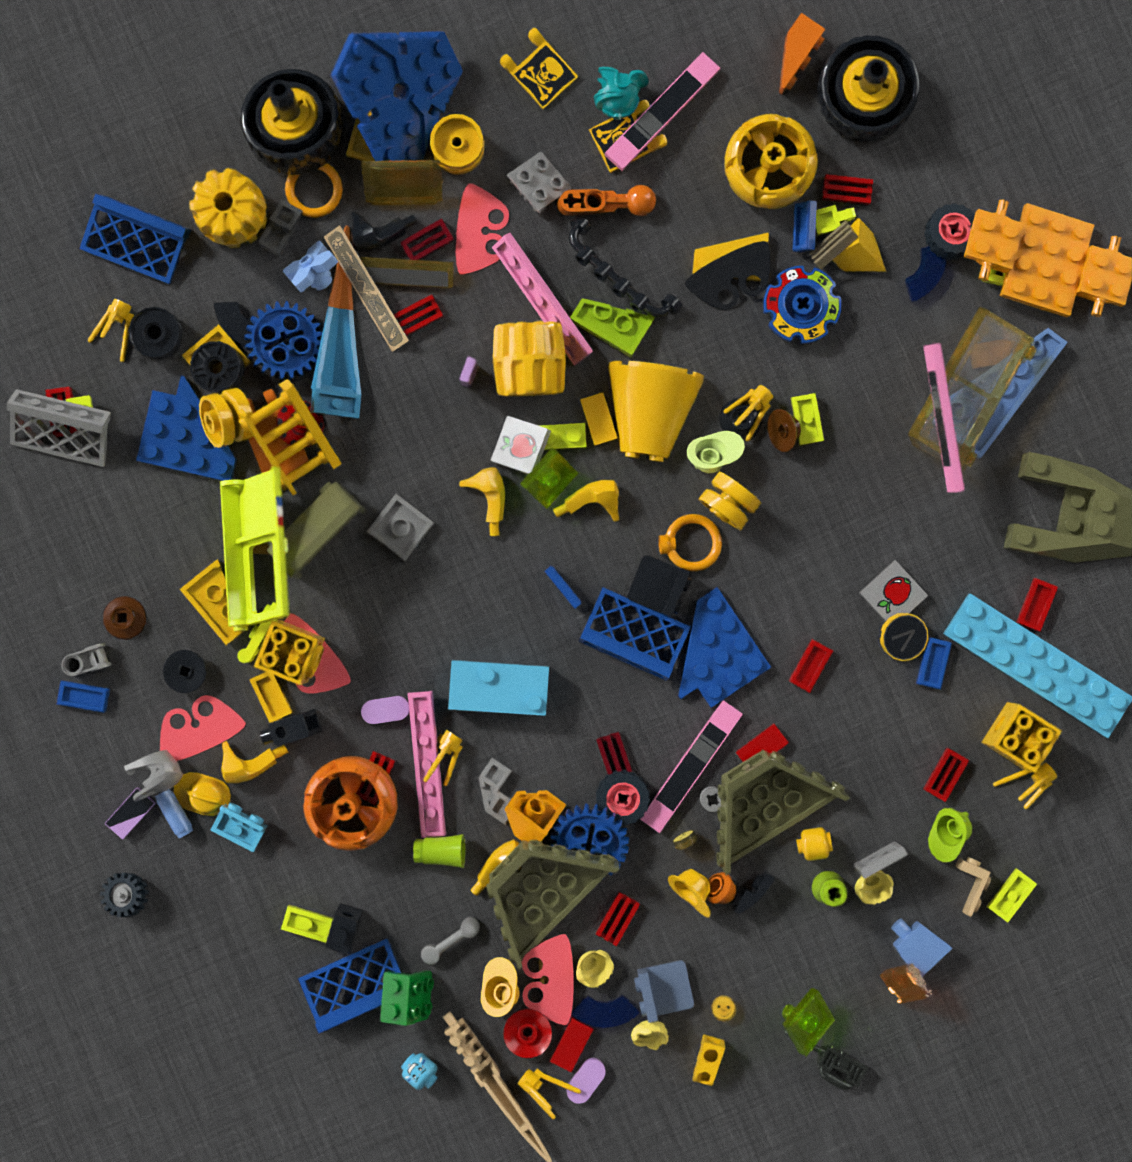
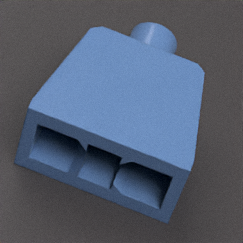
(919, 945)

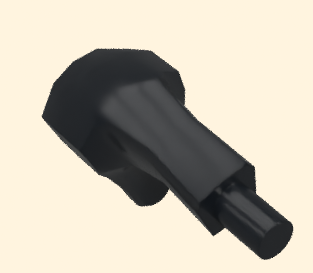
(371, 238)

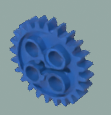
(273, 321)
(570, 838)

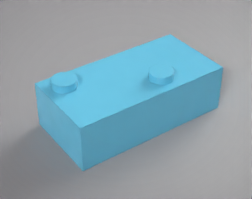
(498, 687)

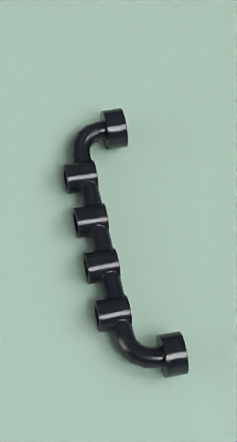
(604, 271)

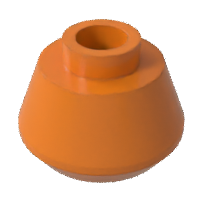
(721, 889)

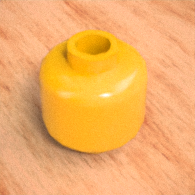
(815, 844)

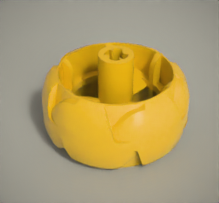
(800, 166)

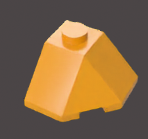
(533, 814)

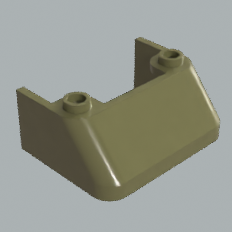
(318, 526)

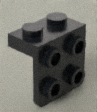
(659, 586)

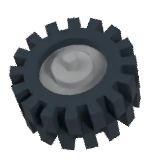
(124, 894)

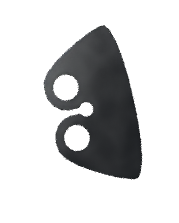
(740, 263)

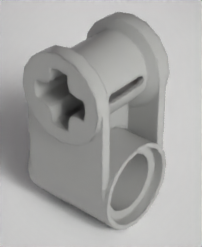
(90, 660)

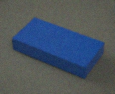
(804, 226)
(563, 586)
(934, 663)
(83, 696)

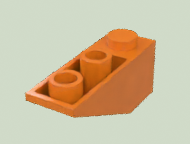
(799, 43)

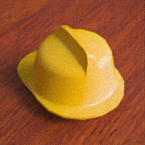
(202, 793)
(692, 888)
(499, 987)

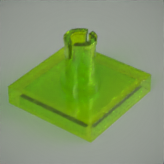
(549, 478)
(807, 1021)

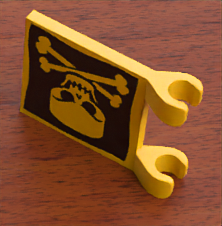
(542, 73)
(611, 130)

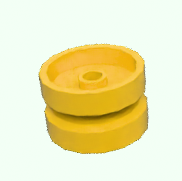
(457, 129)
(221, 416)
(727, 503)

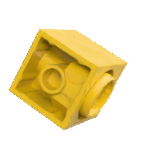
(290, 652)
(1021, 737)

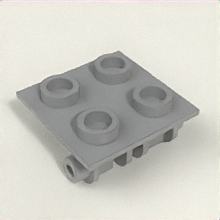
(538, 182)

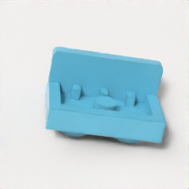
(239, 827)

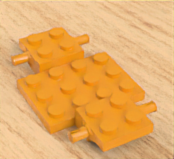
(1048, 259)

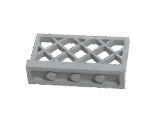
(60, 414)

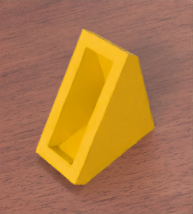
(862, 252)

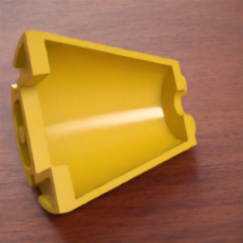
(651, 406)

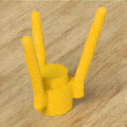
(116, 312)
(758, 400)
(449, 743)
(1043, 778)
(531, 1084)

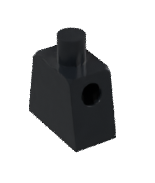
(291, 728)
(344, 928)

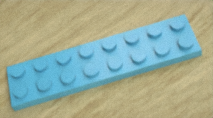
(1038, 665)

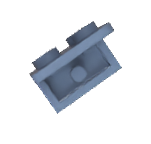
(664, 989)

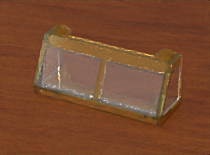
(976, 383)

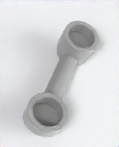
(469, 928)

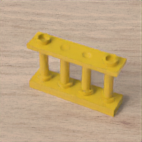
(312, 436)

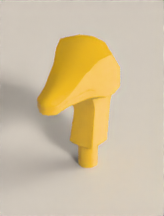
(492, 485)
(602, 492)
(238, 770)
(492, 862)

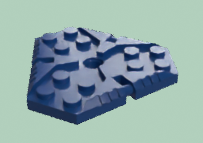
(398, 83)

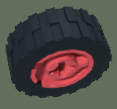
(939, 228)
(624, 783)

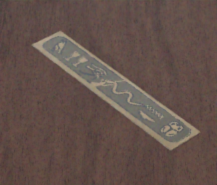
(366, 288)

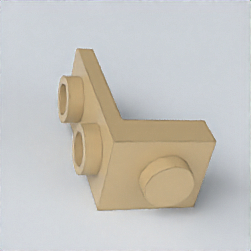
(981, 883)

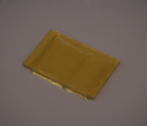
(402, 182)

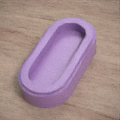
(385, 710)
(586, 1079)

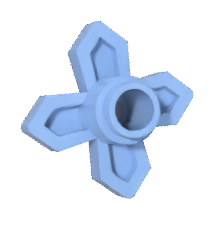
(312, 268)

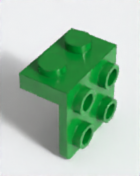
(406, 997)

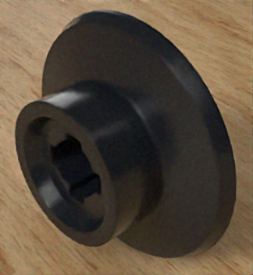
(728, 420)
(174, 665)

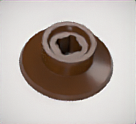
(783, 430)
(135, 617)

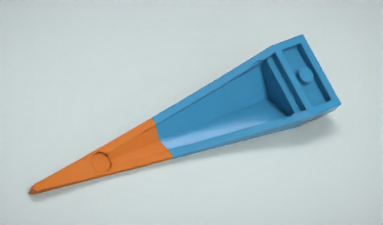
(336, 373)

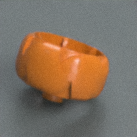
(351, 773)

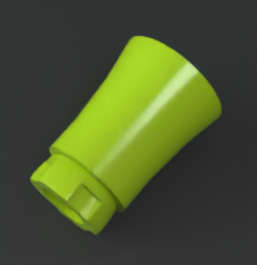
(440, 851)
(829, 880)

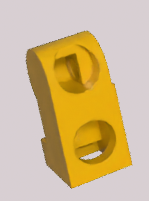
(708, 1060)

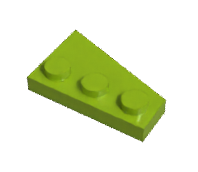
(612, 325)

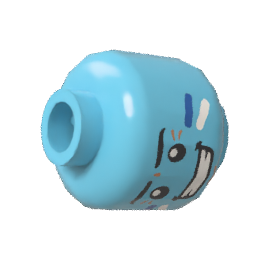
(419, 1071)

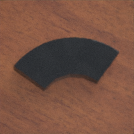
(233, 321)

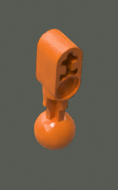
(639, 201)

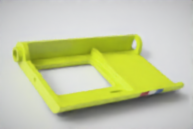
(250, 518)

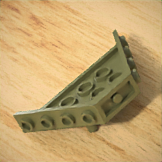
(764, 800)
(542, 891)

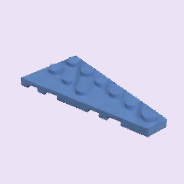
(1027, 376)

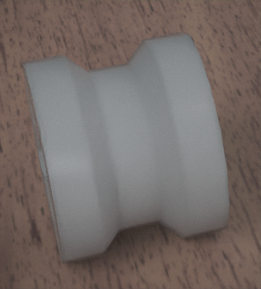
(709, 796)

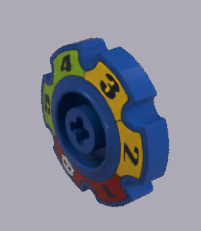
(820, 309)

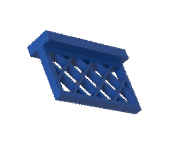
(143, 219)
(629, 654)
(356, 1007)

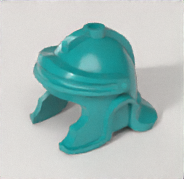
(619, 92)

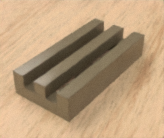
(833, 245)

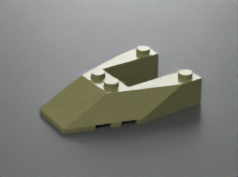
(1092, 515)

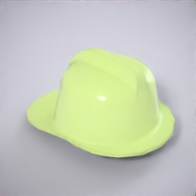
(715, 451)

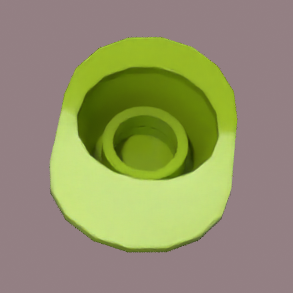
(949, 834)

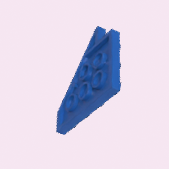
(177, 438)
(719, 652)

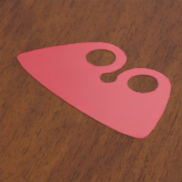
(472, 217)
(330, 671)
(211, 731)
(558, 967)

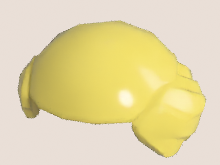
(874, 888)
(594, 968)
(650, 1034)

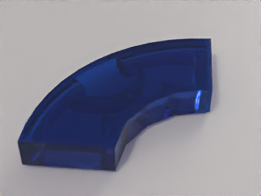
(926, 276)
(606, 1013)

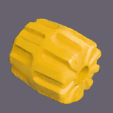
(228, 208)
(529, 358)

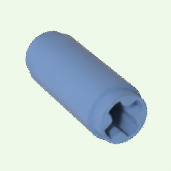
(174, 813)

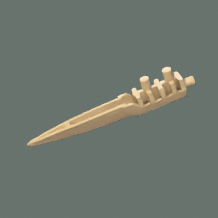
(488, 1075)

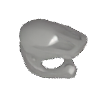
(164, 773)

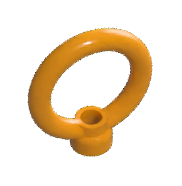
(329, 206)
(667, 542)

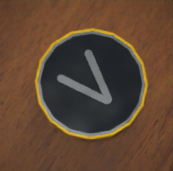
(904, 636)

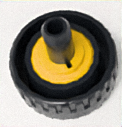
(868, 88)
(292, 121)

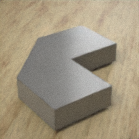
(490, 782)

